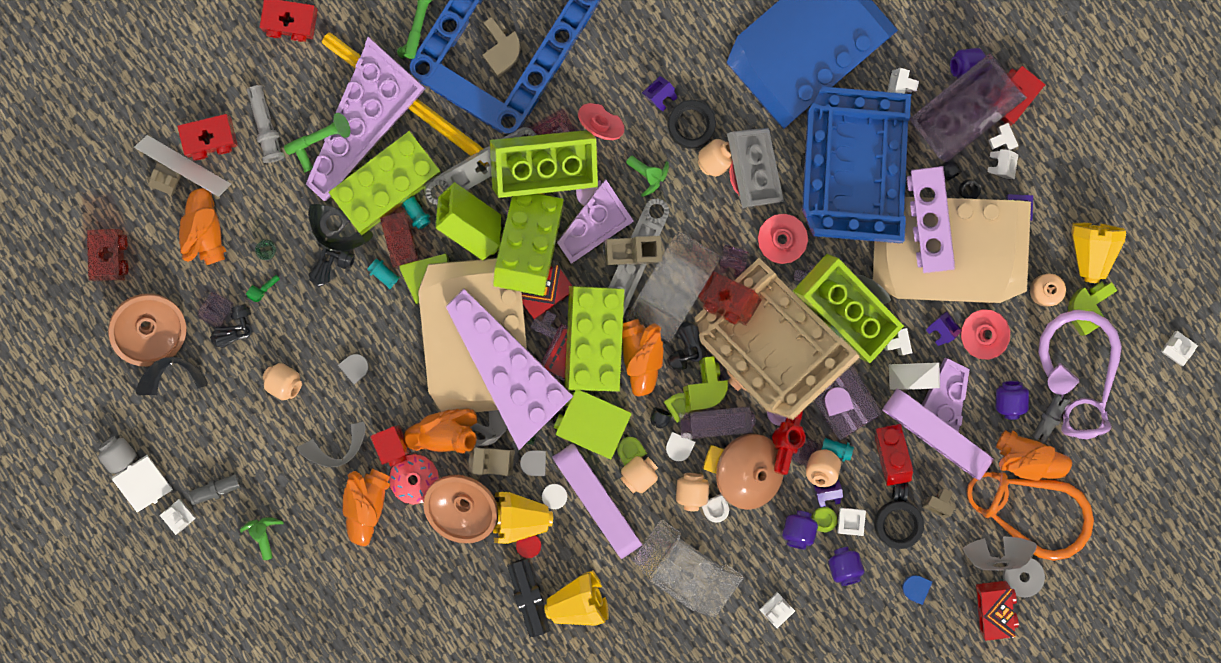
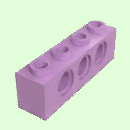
(935, 179)

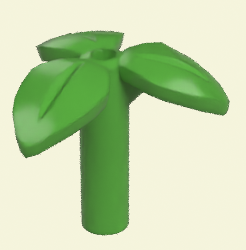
(653, 174)
(257, 531)

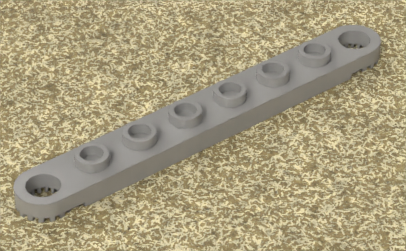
(629, 275)

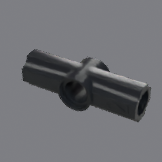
(528, 597)

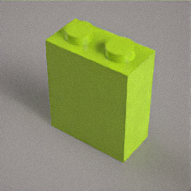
(468, 221)
(592, 423)

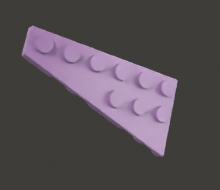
(372, 105)
(515, 379)

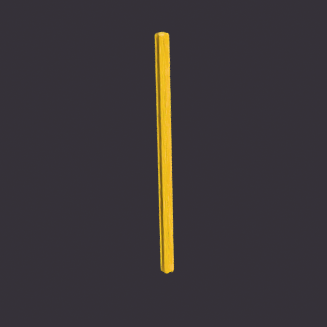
(417, 107)

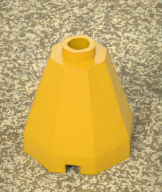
(1096, 249)
(520, 518)
(578, 602)

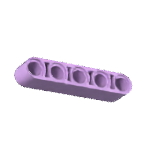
(938, 434)
(597, 501)

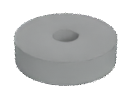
(1029, 587)

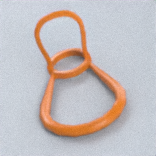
(1045, 484)

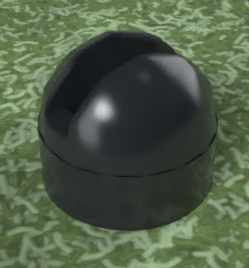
(951, 170)
(974, 187)
(660, 417)

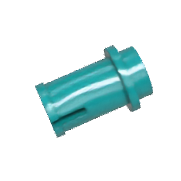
(416, 213)
(383, 273)
(840, 449)

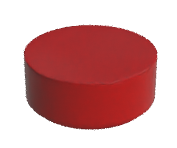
(529, 546)

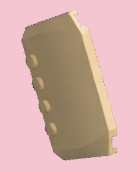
(988, 252)
(783, 352)
(449, 366)

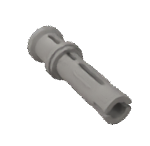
(267, 135)

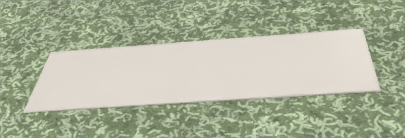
(182, 165)

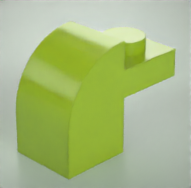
(1084, 301)
(710, 391)

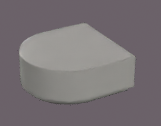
(355, 367)
(534, 463)

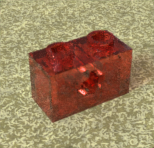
(399, 239)
(100, 243)
(729, 299)

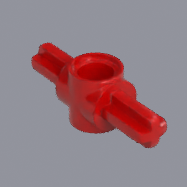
(784, 446)

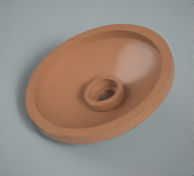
(146, 344)
(739, 472)
(456, 518)

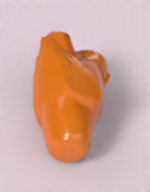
(201, 229)
(642, 355)
(443, 432)
(1031, 458)
(363, 504)

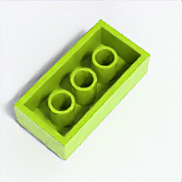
(543, 163)
(384, 183)
(528, 243)
(848, 307)
(594, 338)

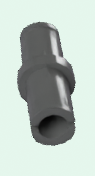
(1050, 418)
(214, 489)

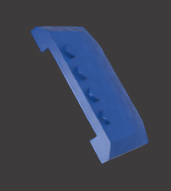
(803, 48)
(856, 164)

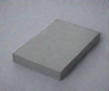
(755, 167)

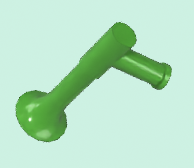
(410, 48)
(339, 126)

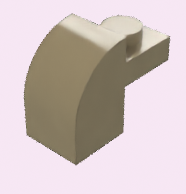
(507, 50)
(633, 250)
(491, 461)

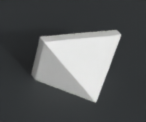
(914, 376)

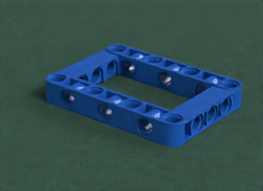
(524, 95)

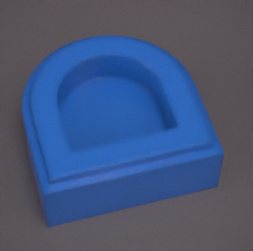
(916, 588)

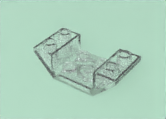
(674, 285)
(685, 571)

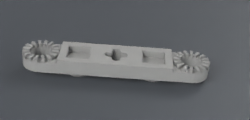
(465, 173)

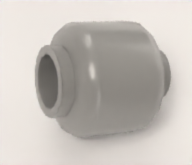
(116, 454)

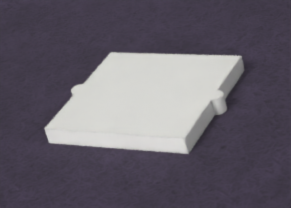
(142, 483)

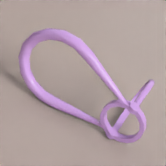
(1113, 364)

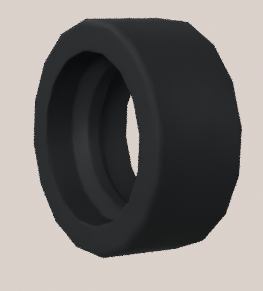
(691, 105)
(904, 543)

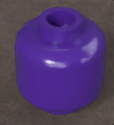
(965, 60)
(1012, 399)
(800, 530)
(846, 566)

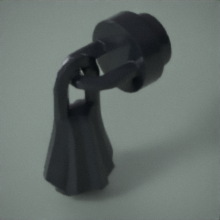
(321, 272)
(689, 334)
(226, 335)

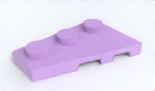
(595, 223)
(948, 399)

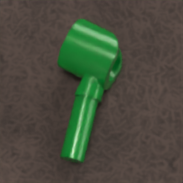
(257, 294)

